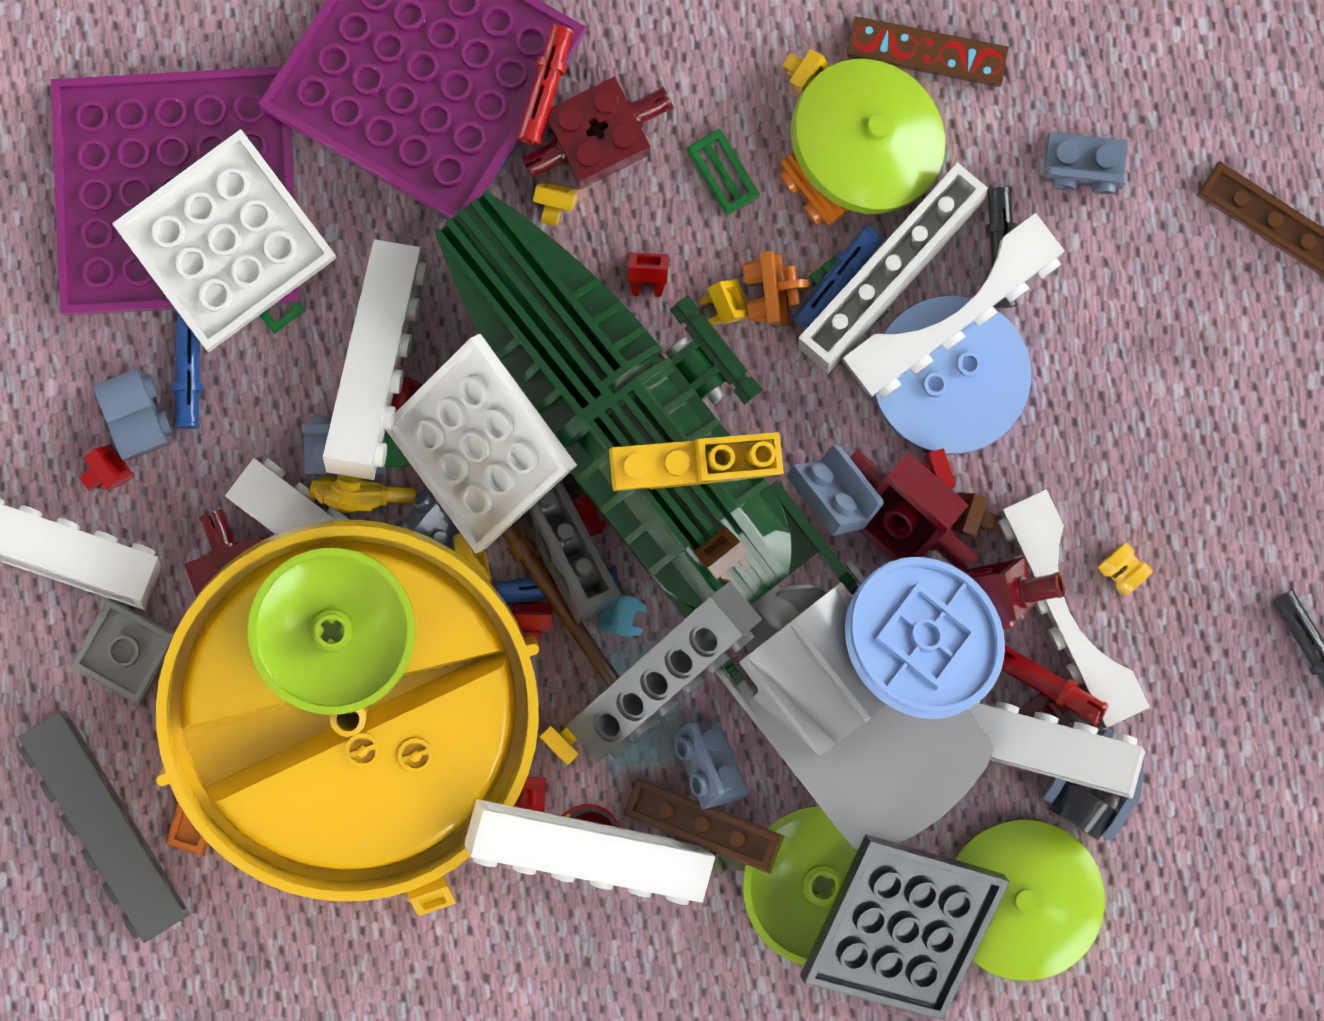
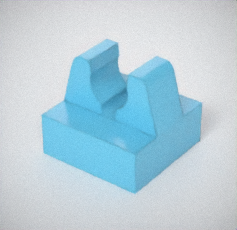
(621, 616)

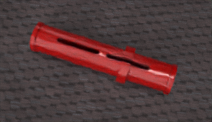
(549, 70)
(1064, 693)

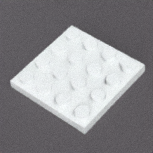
(224, 240)
(479, 444)

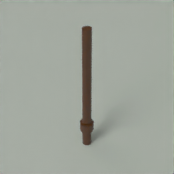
(521, 550)

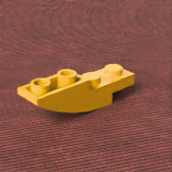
(696, 461)

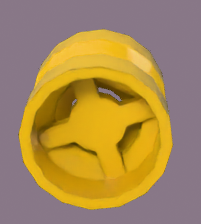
(1131, 575)

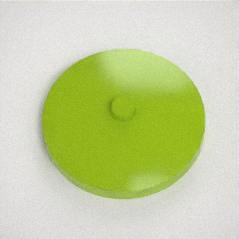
(867, 136)
(331, 631)
(804, 881)
(1049, 905)

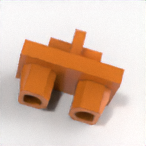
(779, 285)

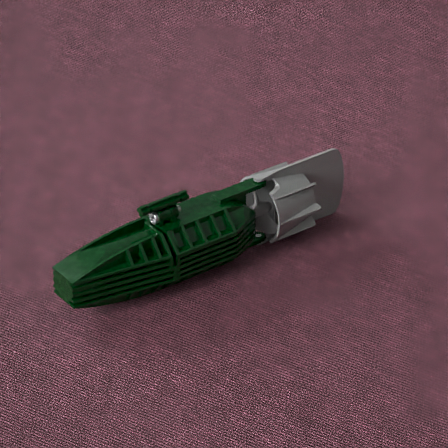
(608, 386)

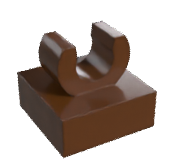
(974, 516)
(722, 553)

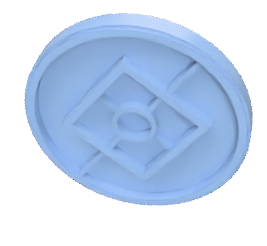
(966, 392)
(924, 638)

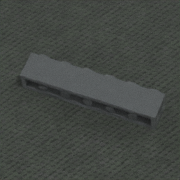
(103, 826)

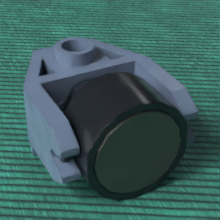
(1087, 811)

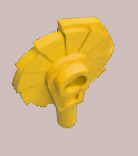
(353, 494)

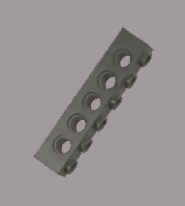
(570, 555)
(664, 671)

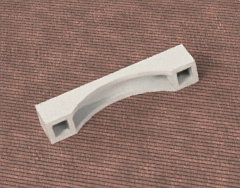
(1020, 256)
(1036, 535)

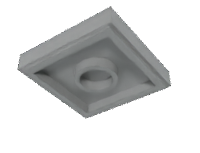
(123, 651)

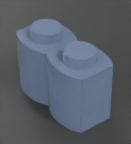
(132, 414)

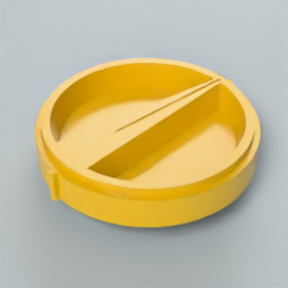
(360, 796)

